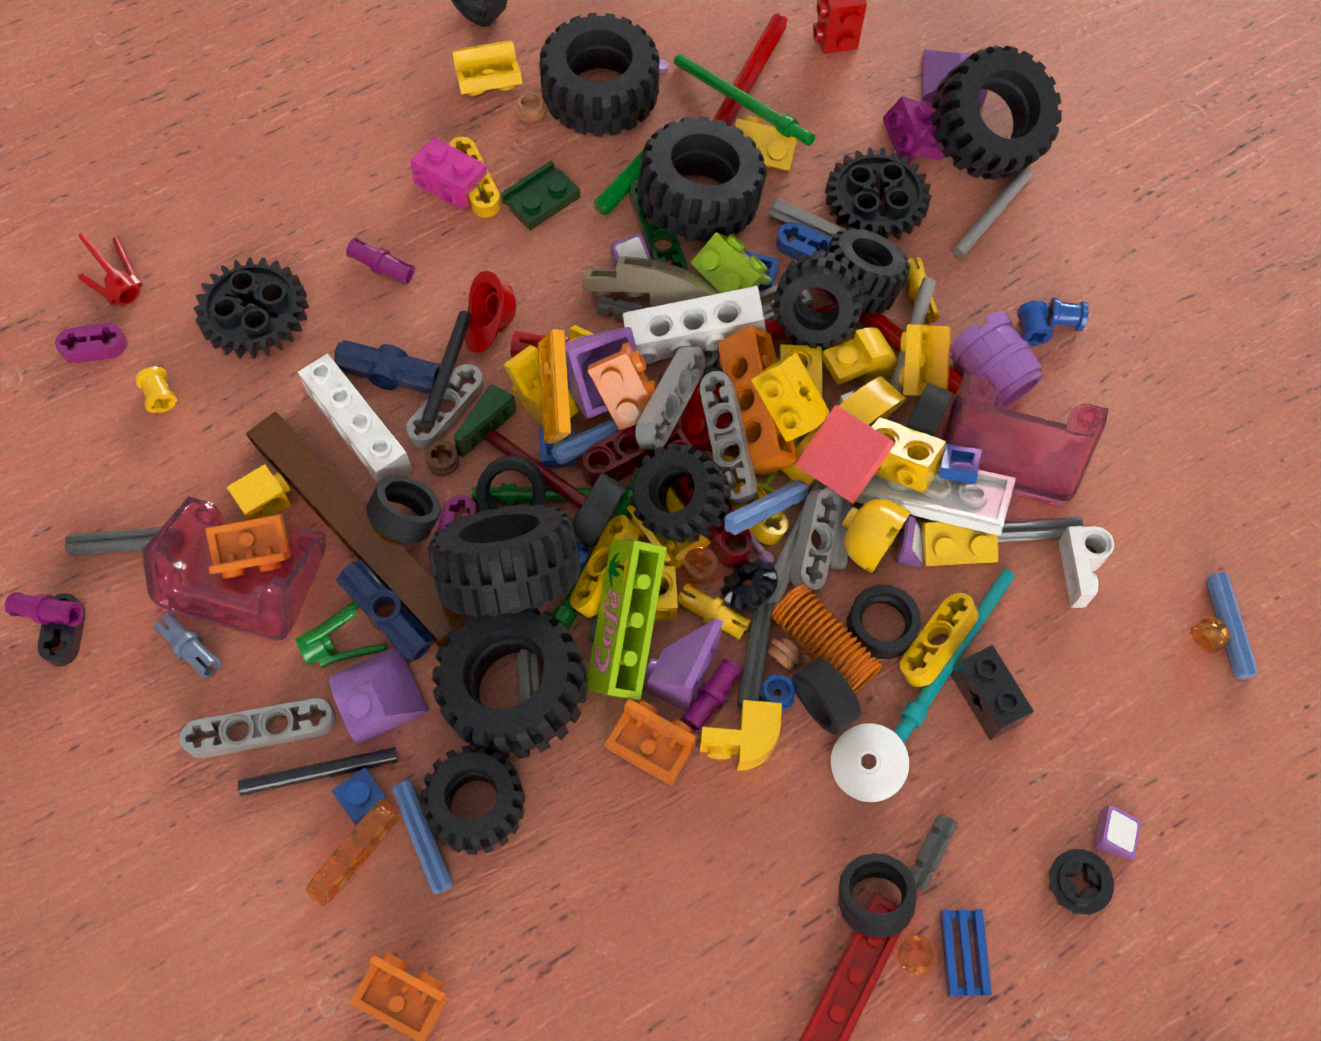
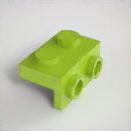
(728, 266)

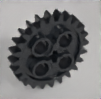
(898, 187)
(248, 297)

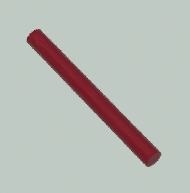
(551, 479)

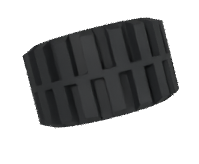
(879, 266)
(813, 325)
(657, 477)
(456, 772)

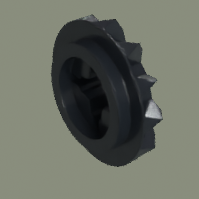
(744, 597)
(1095, 873)

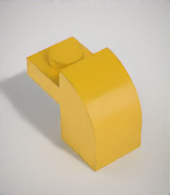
(862, 357)
(525, 376)
(752, 742)

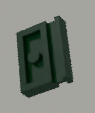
(540, 195)

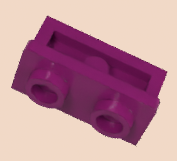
(911, 130)

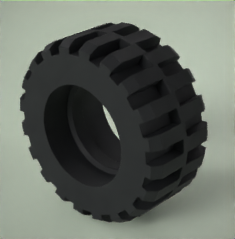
(599, 44)
(1026, 92)
(705, 150)
(504, 560)
(535, 720)

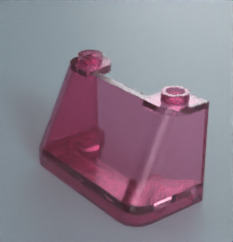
(1038, 452)
(251, 603)

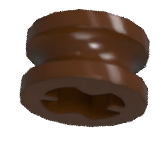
(434, 450)

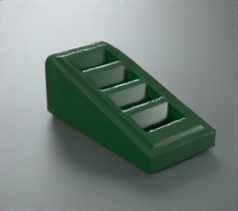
(489, 413)

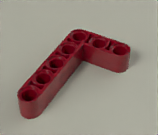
(621, 465)

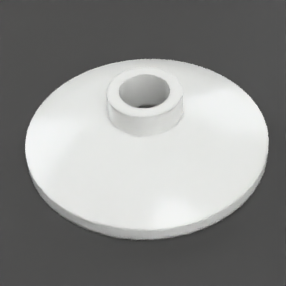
(874, 783)

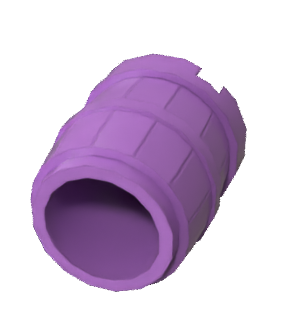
(999, 356)

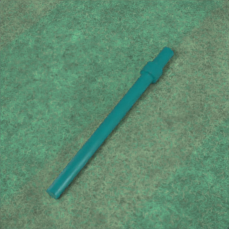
(915, 712)

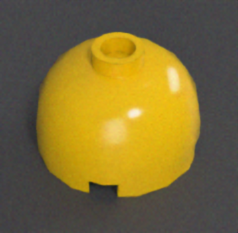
(872, 531)

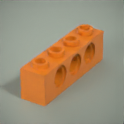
(742, 359)

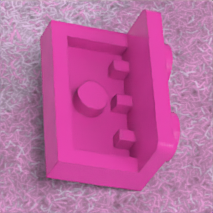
(447, 172)

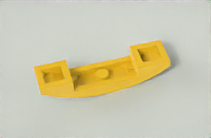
(867, 404)

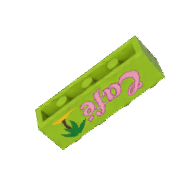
(626, 618)

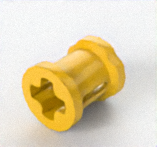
(155, 389)

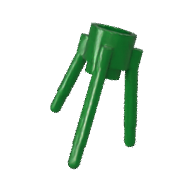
(317, 642)

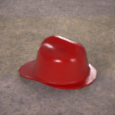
(491, 309)

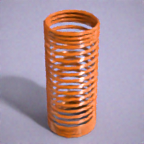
(836, 644)

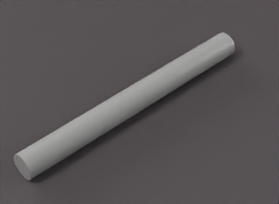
(992, 213)
(917, 317)

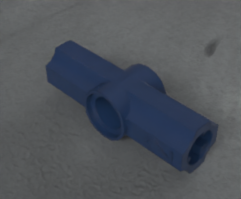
(386, 366)
(400, 626)

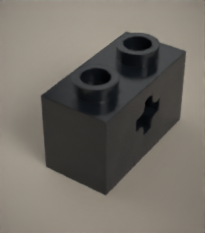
(991, 692)

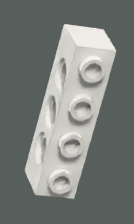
(705, 313)
(354, 419)

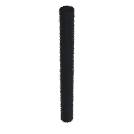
(445, 370)
(317, 771)

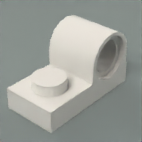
(1080, 562)

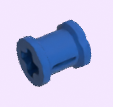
(1067, 314)
(1035, 322)

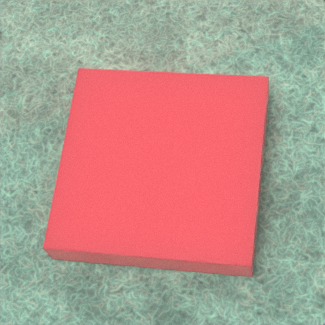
(845, 454)

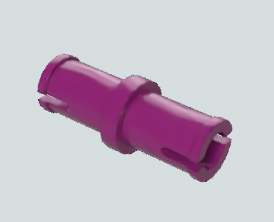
(380, 261)
(44, 609)
(711, 695)

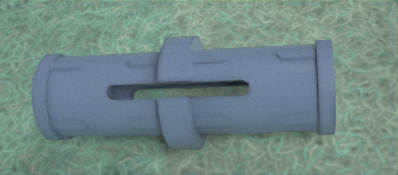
(187, 645)

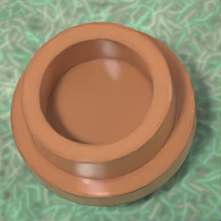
(531, 107)
(785, 653)

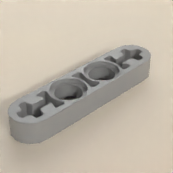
(670, 398)
(732, 435)
(258, 728)

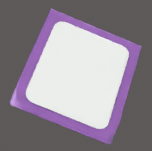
(631, 247)
(909, 544)
(1117, 832)

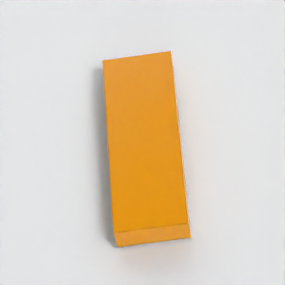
(554, 387)

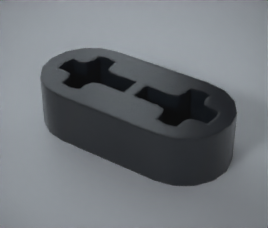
(54, 632)

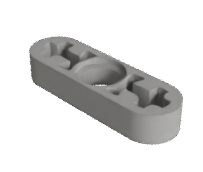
(446, 420)
(827, 529)

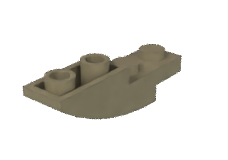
(641, 275)

